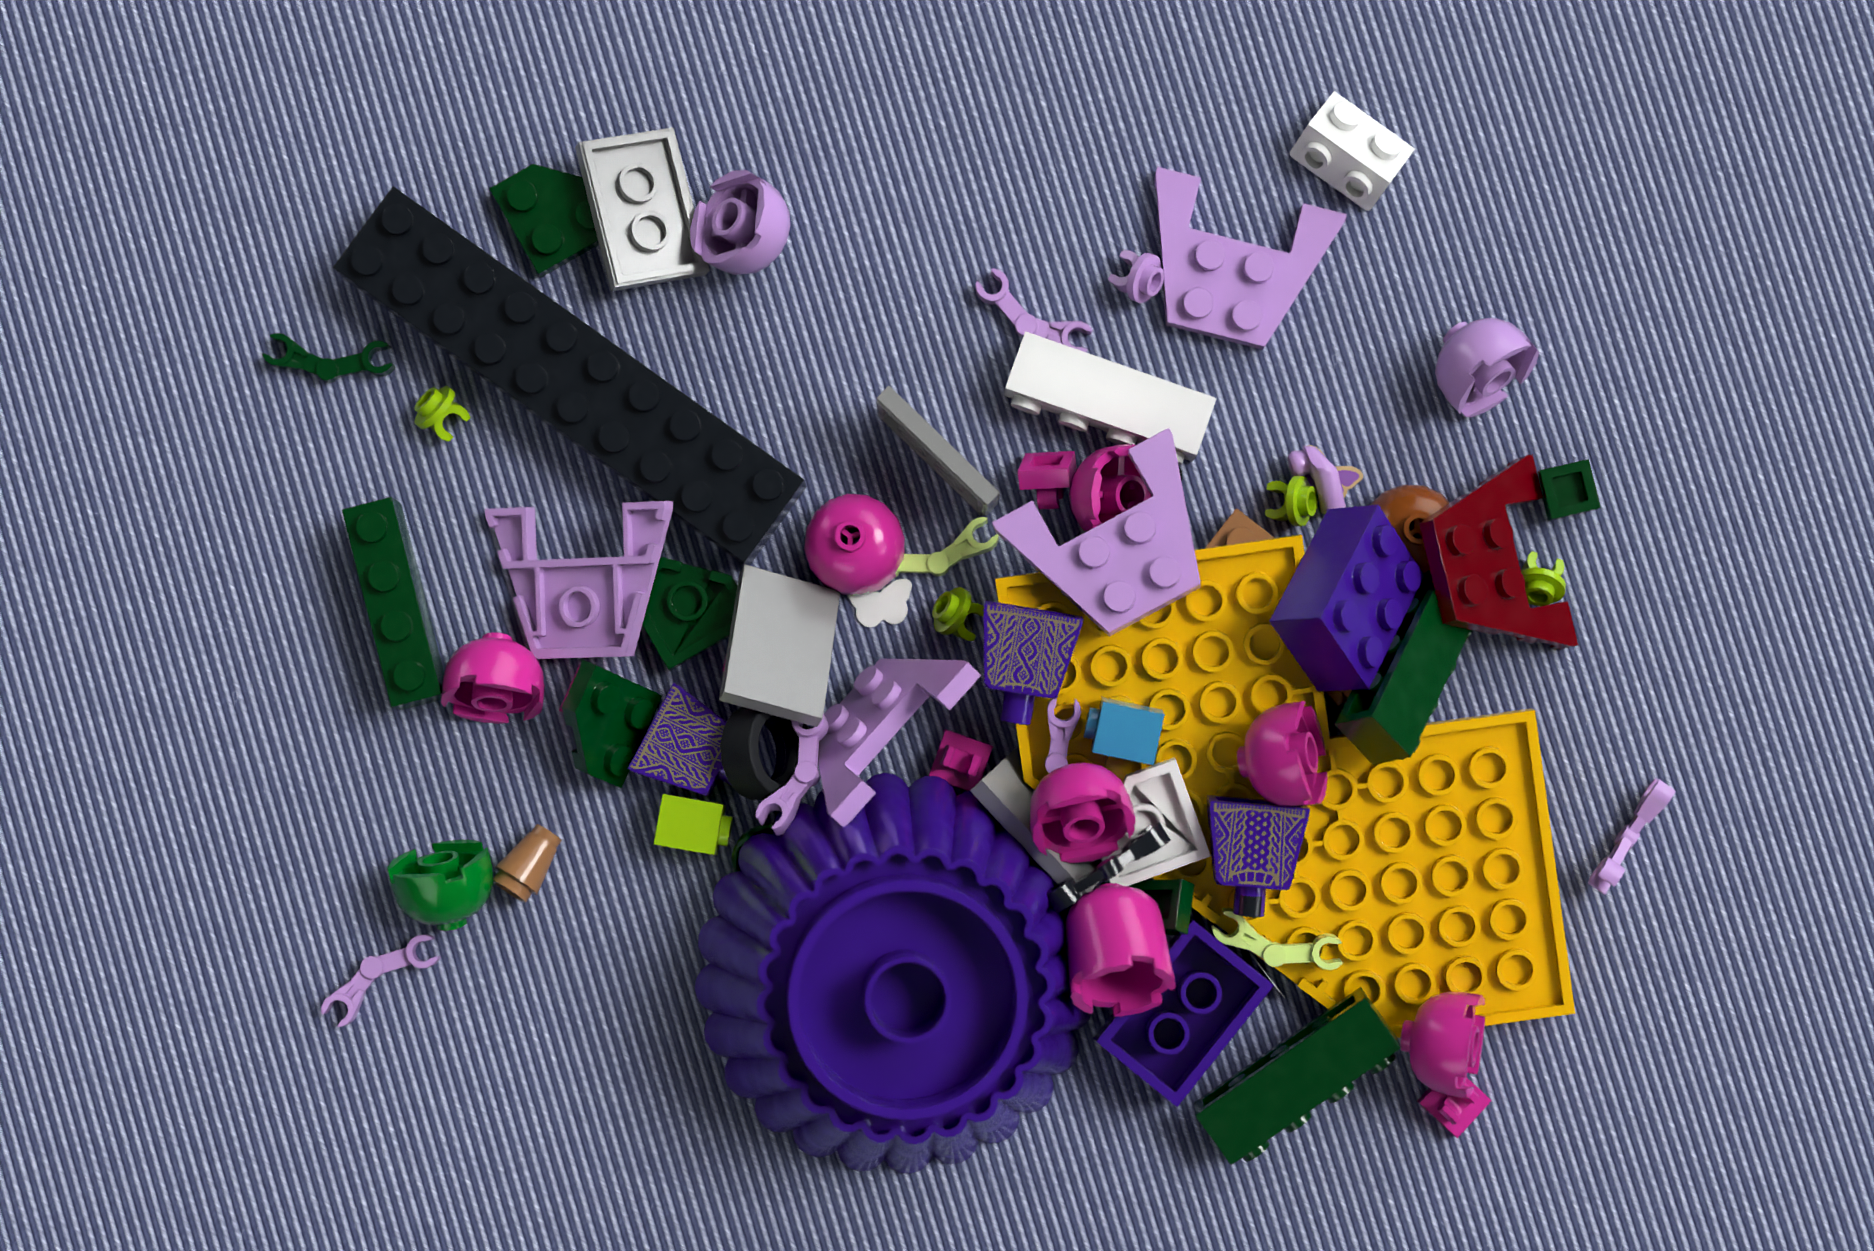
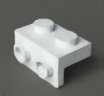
(1351, 151)

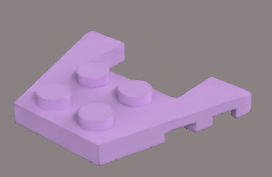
(1229, 284)
(1126, 563)
(582, 602)
(871, 716)

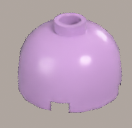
(740, 224)
(1480, 362)

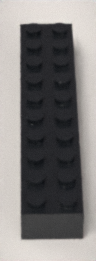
(570, 376)

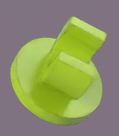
(434, 407)
(1299, 501)
(1542, 584)
(951, 611)

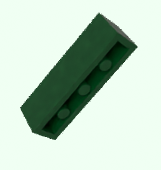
(395, 602)
(1395, 709)
(1297, 1077)

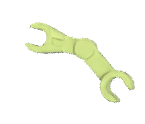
(940, 562)
(1273, 952)

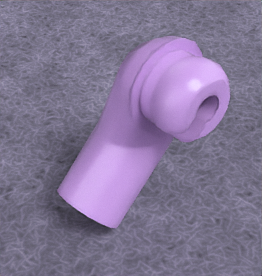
(1322, 472)

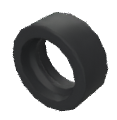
(741, 752)

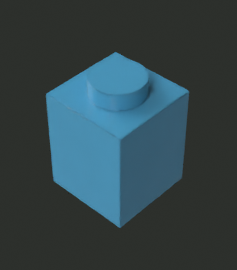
(1124, 730)

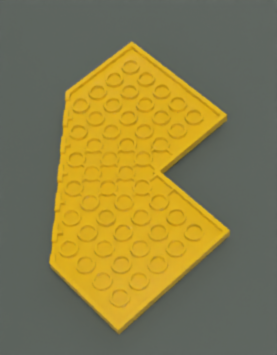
(1417, 864)

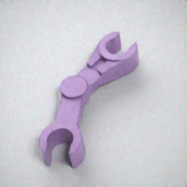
(1026, 322)
(1060, 735)
(805, 776)
(1650, 805)
(372, 968)

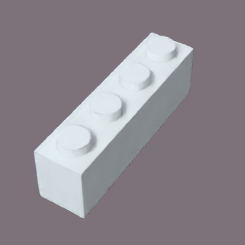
(1106, 396)

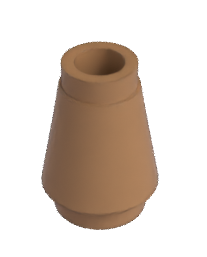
(527, 864)

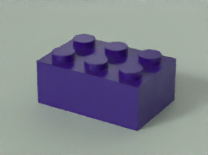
(1347, 598)
(1196, 1020)

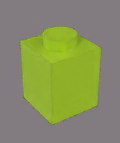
(692, 825)

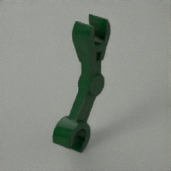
(329, 369)

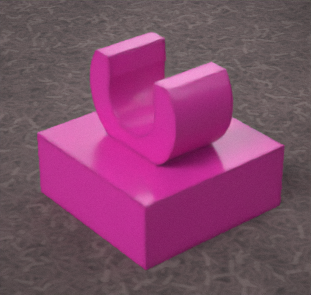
(1048, 474)
(960, 760)
(1454, 1112)

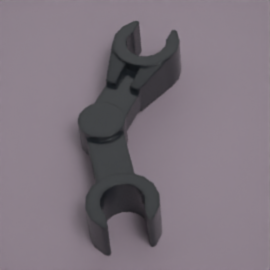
(1140, 845)

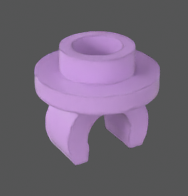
(1144, 277)

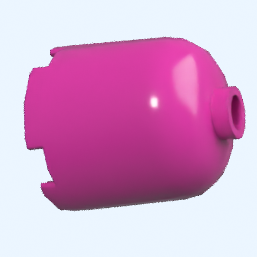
(1117, 951)

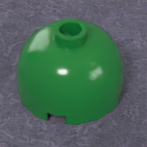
(444, 884)

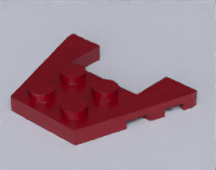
(1478, 565)

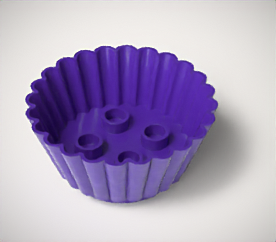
(890, 979)

